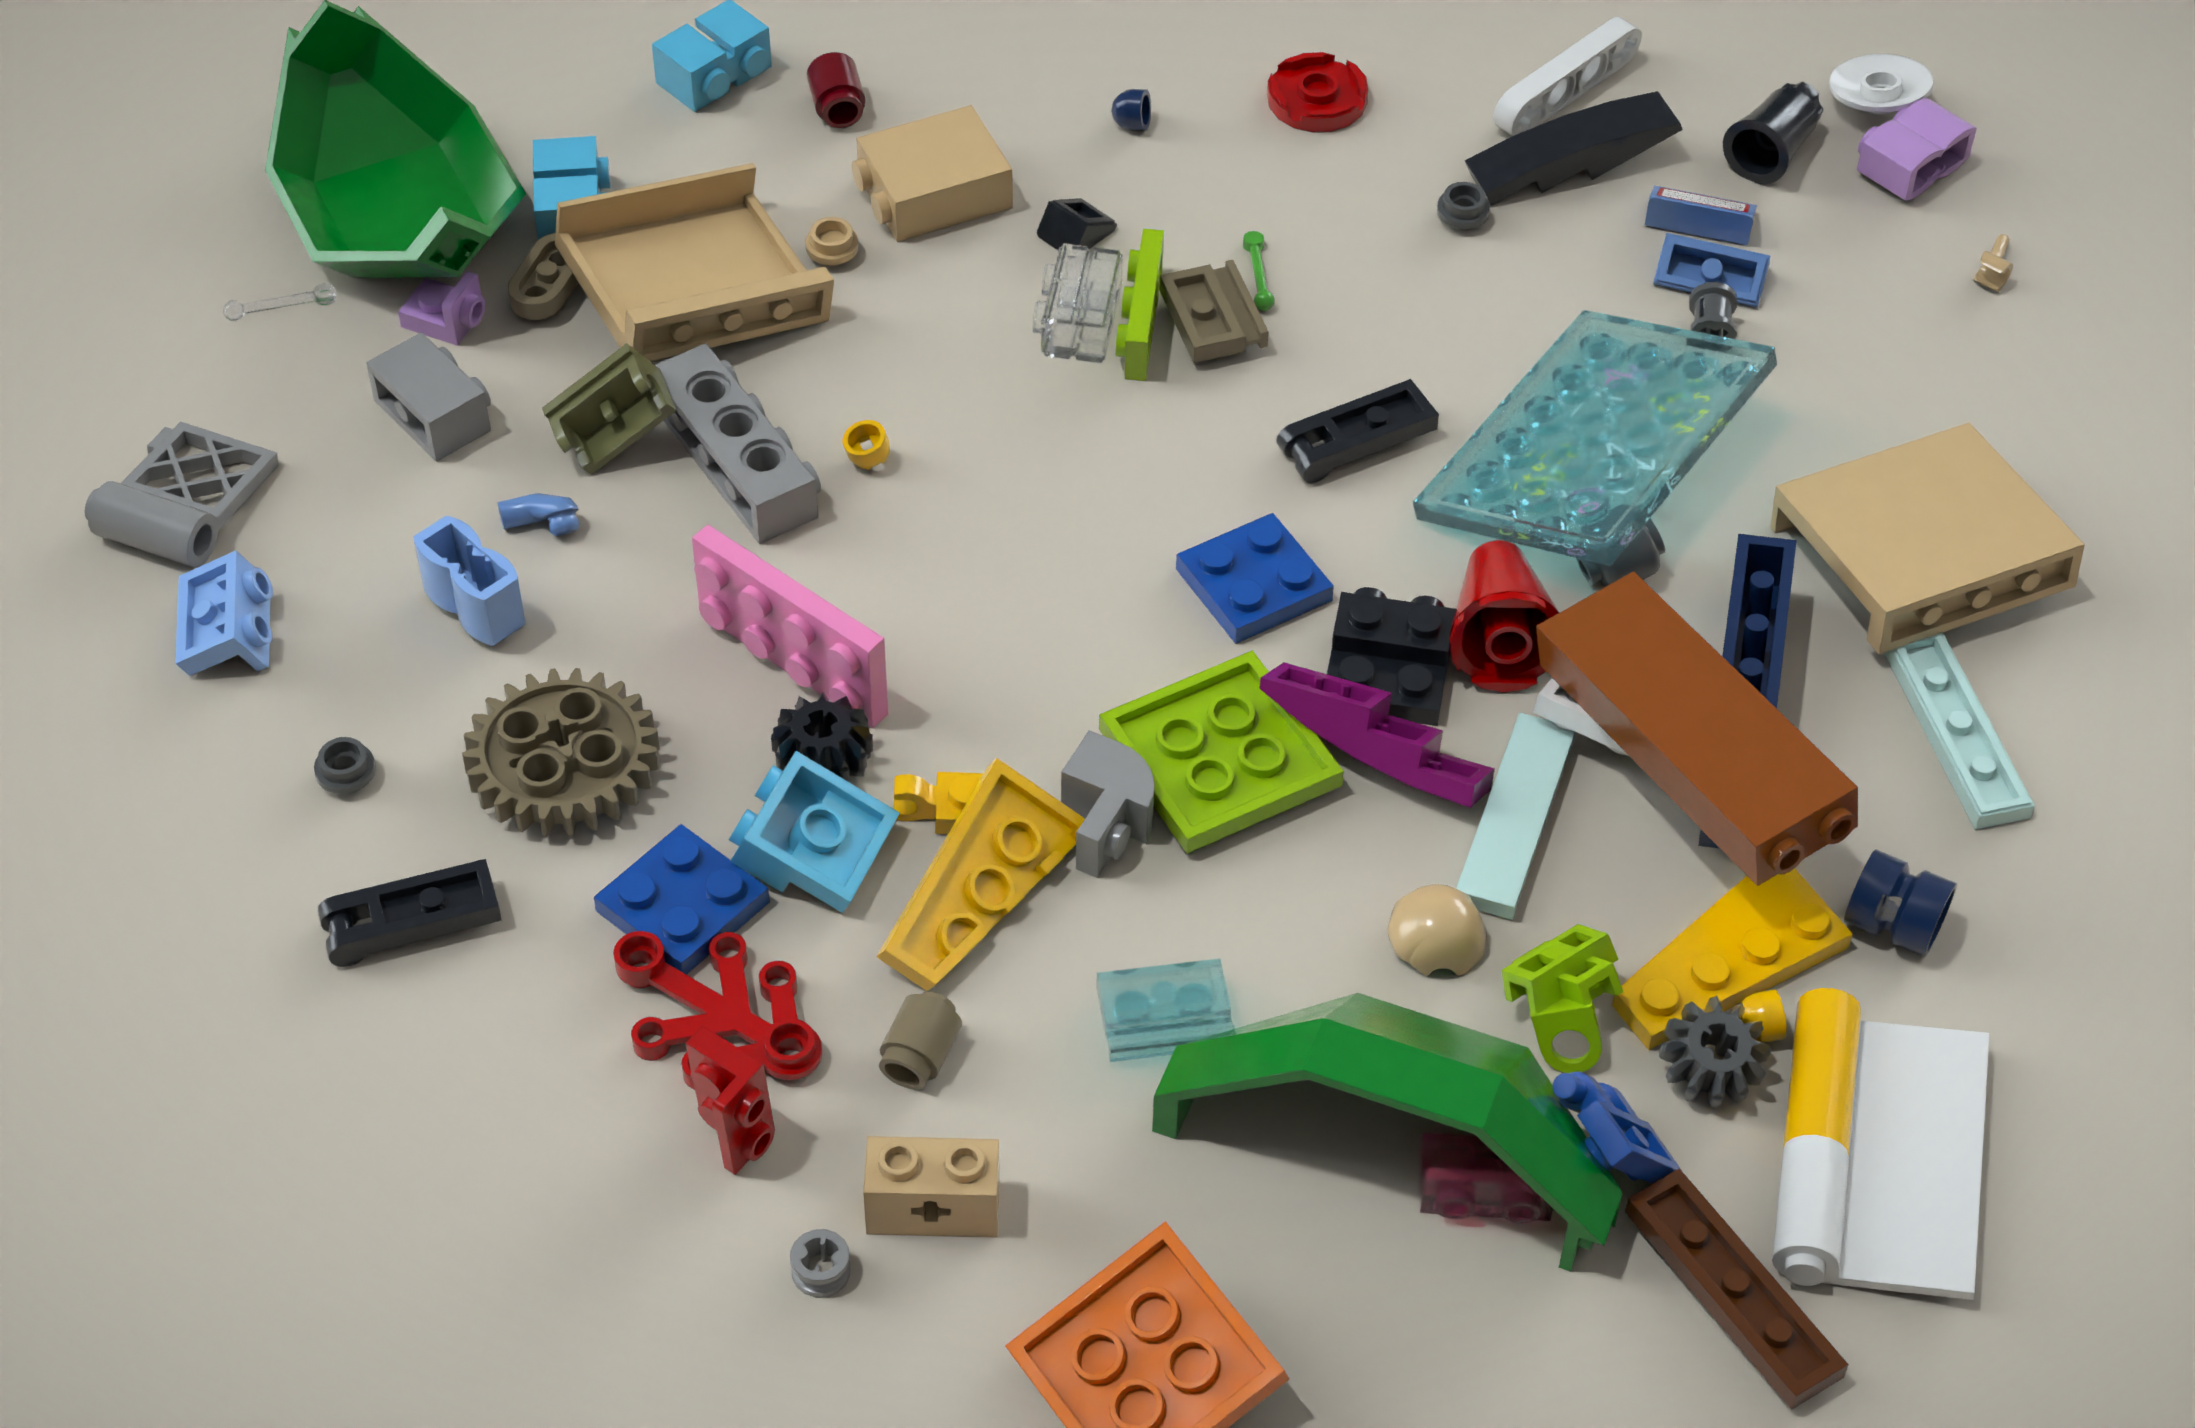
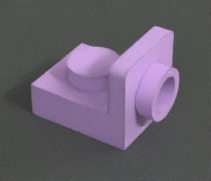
(444, 310)

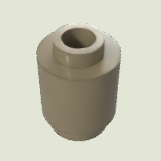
(919, 1039)

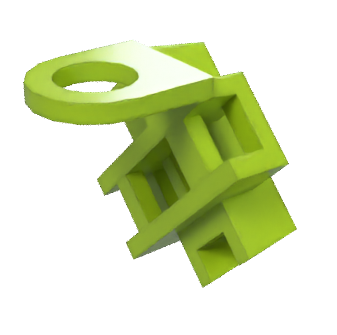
(1560, 987)

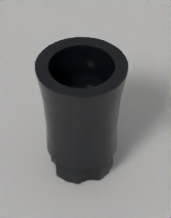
(1769, 137)

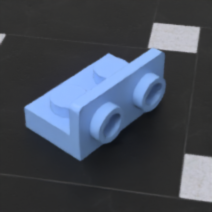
(223, 614)

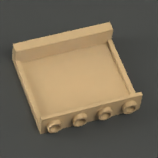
(688, 264)
(1932, 534)

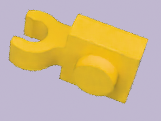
(944, 802)

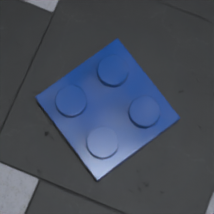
(1254, 577)
(682, 896)

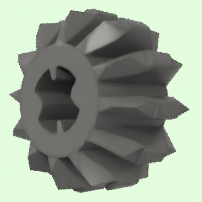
(1731, 1039)

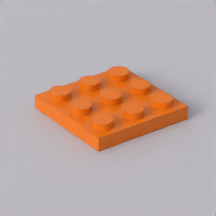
(1148, 1347)

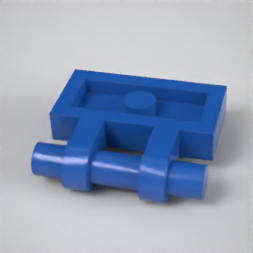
(1616, 1133)

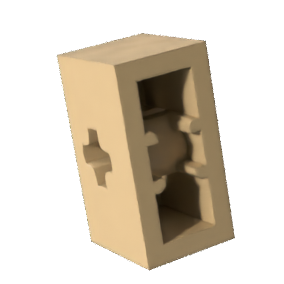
(931, 1186)

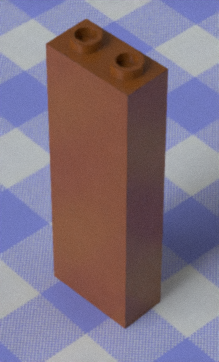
(1698, 728)

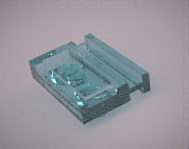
(1162, 1007)

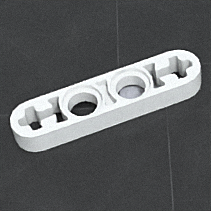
(1567, 76)

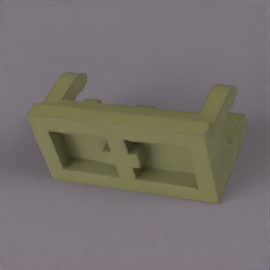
(609, 408)

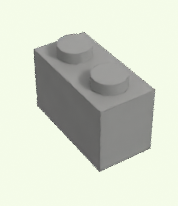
(430, 396)

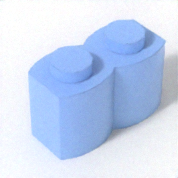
(469, 580)

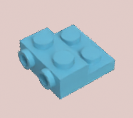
(812, 832)

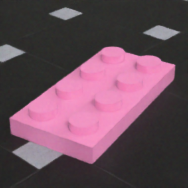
(789, 625)

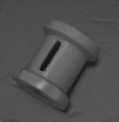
(1713, 309)

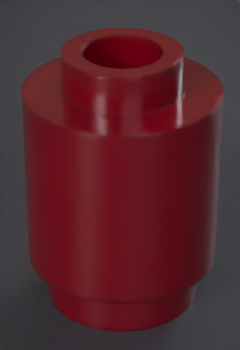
(836, 89)

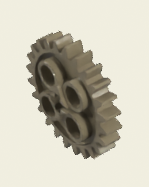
(561, 752)

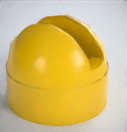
(862, 432)
(1768, 1008)

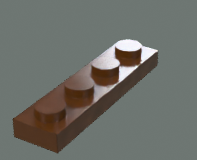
(1736, 1289)

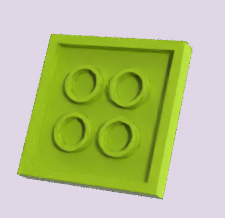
(1222, 752)

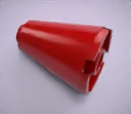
(1498, 619)

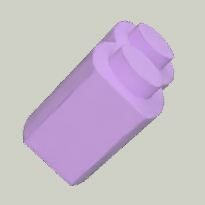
(1915, 148)

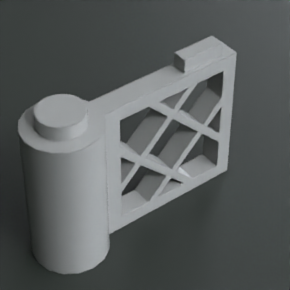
(167, 518)

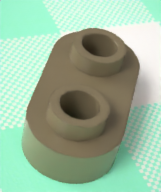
(541, 282)

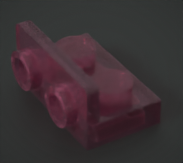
(1468, 1179)

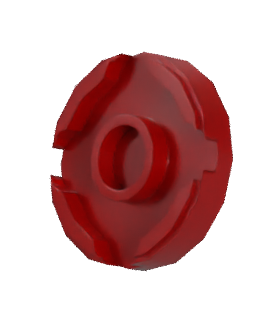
(1317, 92)

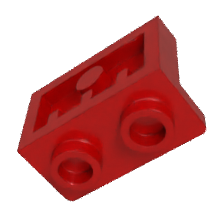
(731, 1097)

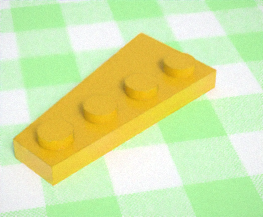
(987, 864)
(1732, 951)

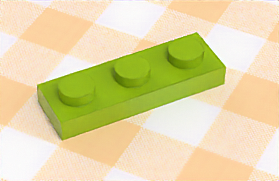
(1140, 304)

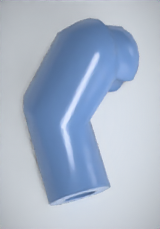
(540, 507)

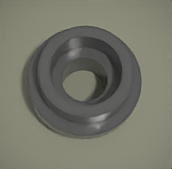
(1463, 206)
(344, 766)

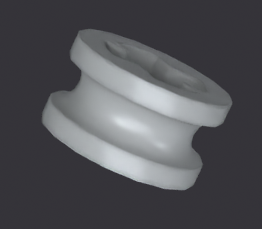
(822, 1243)

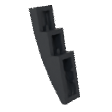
(1579, 141)

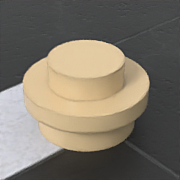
(831, 241)

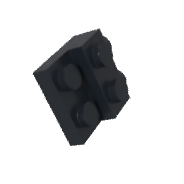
(1394, 649)

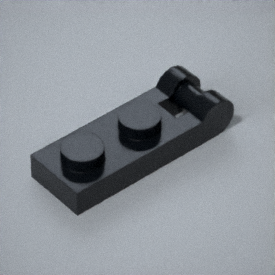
(1357, 429)
(408, 911)

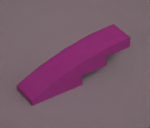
(1359, 724)

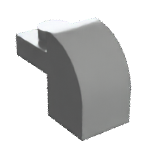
(1114, 795)

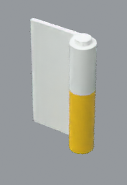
(1881, 1152)

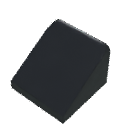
(1074, 223)

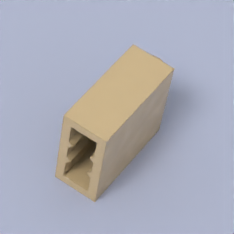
(933, 173)

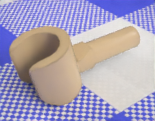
(1994, 269)

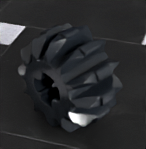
(826, 734)

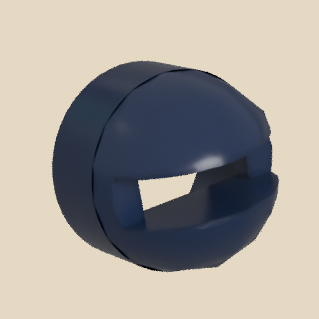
(1132, 109)

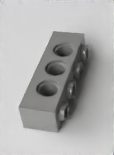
(738, 445)

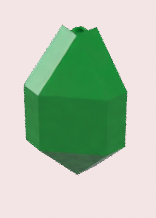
(381, 155)
(1419, 1069)

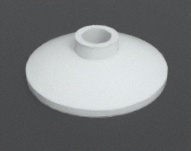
(1880, 83)

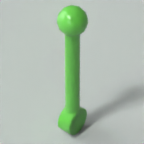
(1254, 243)

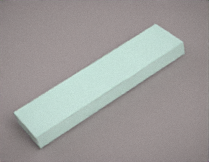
(1960, 733)
(1515, 815)

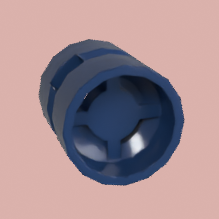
(1922, 907)

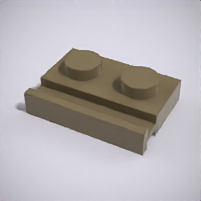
(1213, 311)

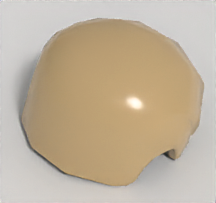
(1437, 930)

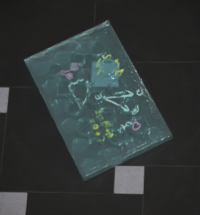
(1595, 436)

